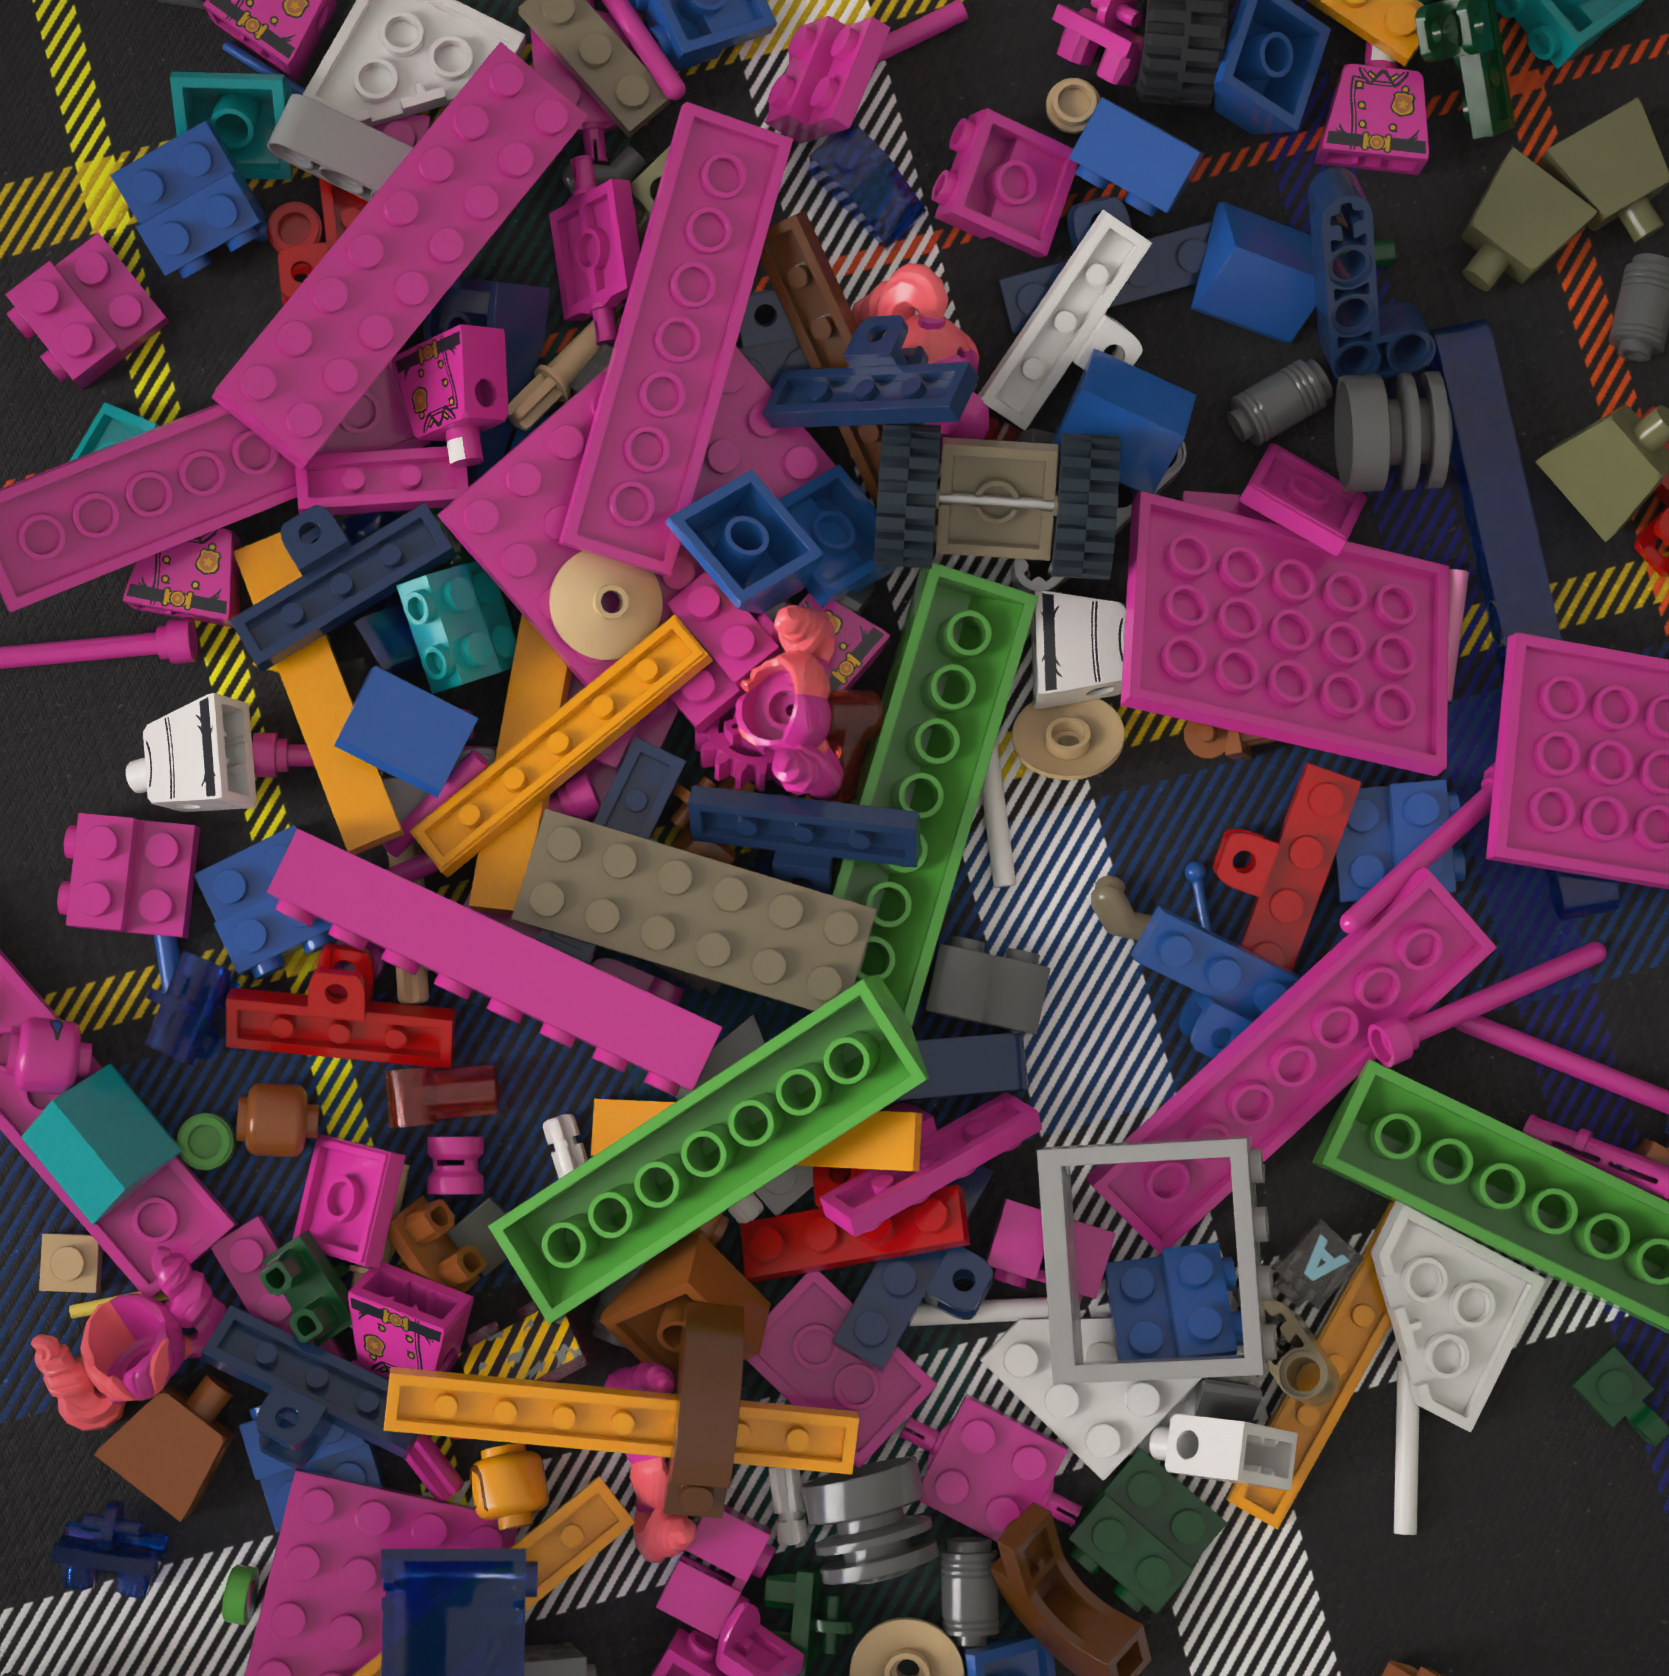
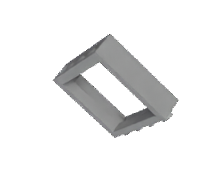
(1061, 1262)

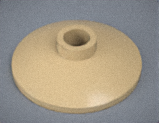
(578, 607)
(1068, 739)
(906, 1639)

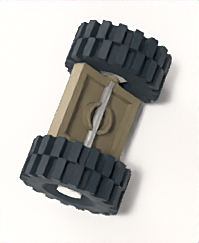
(997, 500)

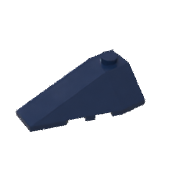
(507, 306)

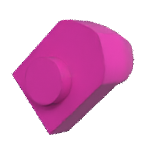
(753, 1650)

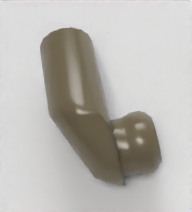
(1115, 910)

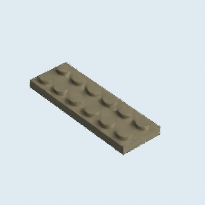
(691, 913)

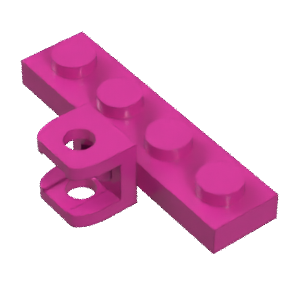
(944, 1157)

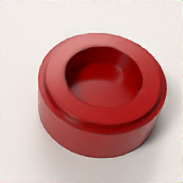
(294, 225)

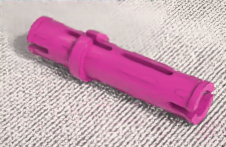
(1608, 1154)

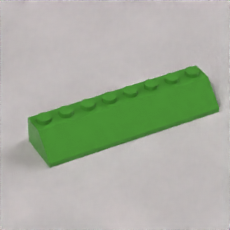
(933, 759)
(712, 1148)
(1503, 1190)

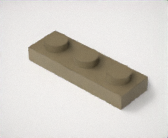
(597, 60)

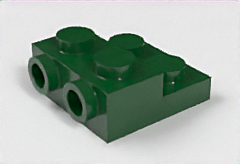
(1144, 1532)

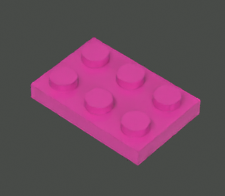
(813, 1372)

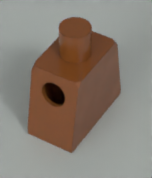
(173, 1446)

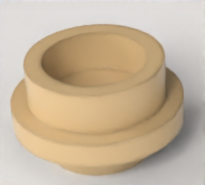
(1071, 105)

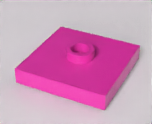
(1303, 499)
(350, 1199)

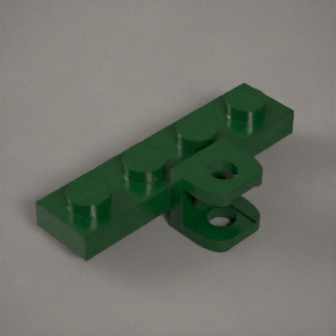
(1472, 37)

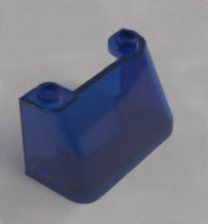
(455, 1611)

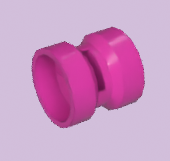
(455, 1178)

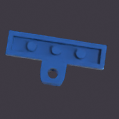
(1227, 979)

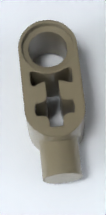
(1306, 1351)

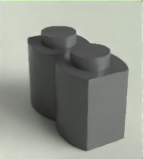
(987, 987)

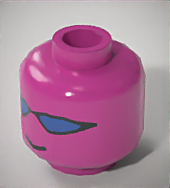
(47, 1055)

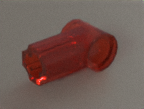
(854, 721)
(429, 1095)

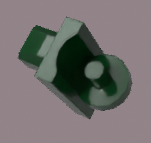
(311, 1288)
(801, 1594)

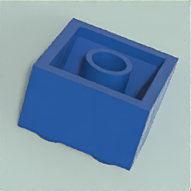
(1269, 66)
(1135, 157)
(748, 543)

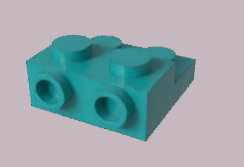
(1564, 27)
(458, 625)

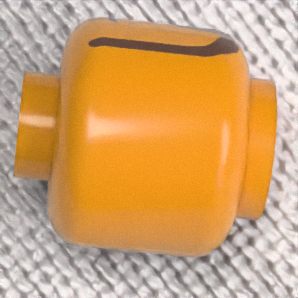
(509, 1485)

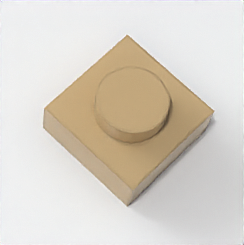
(70, 1263)

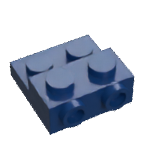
(701, 29)
(189, 200)
(844, 528)
(1386, 828)
(246, 914)
(1174, 1304)
(338, 1455)

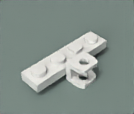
(1069, 322)

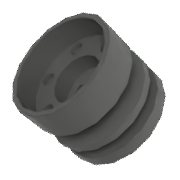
(1399, 432)
(870, 1521)

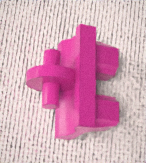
(1107, 28)

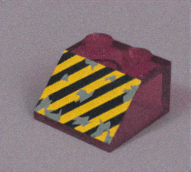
(528, 1348)

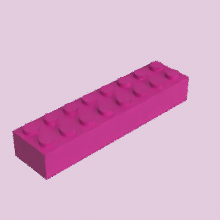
(399, 256)
(493, 960)

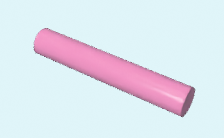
(1457, 596)

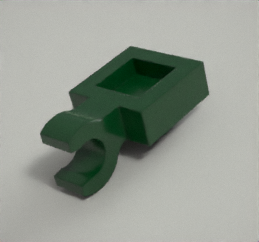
(1617, 1392)

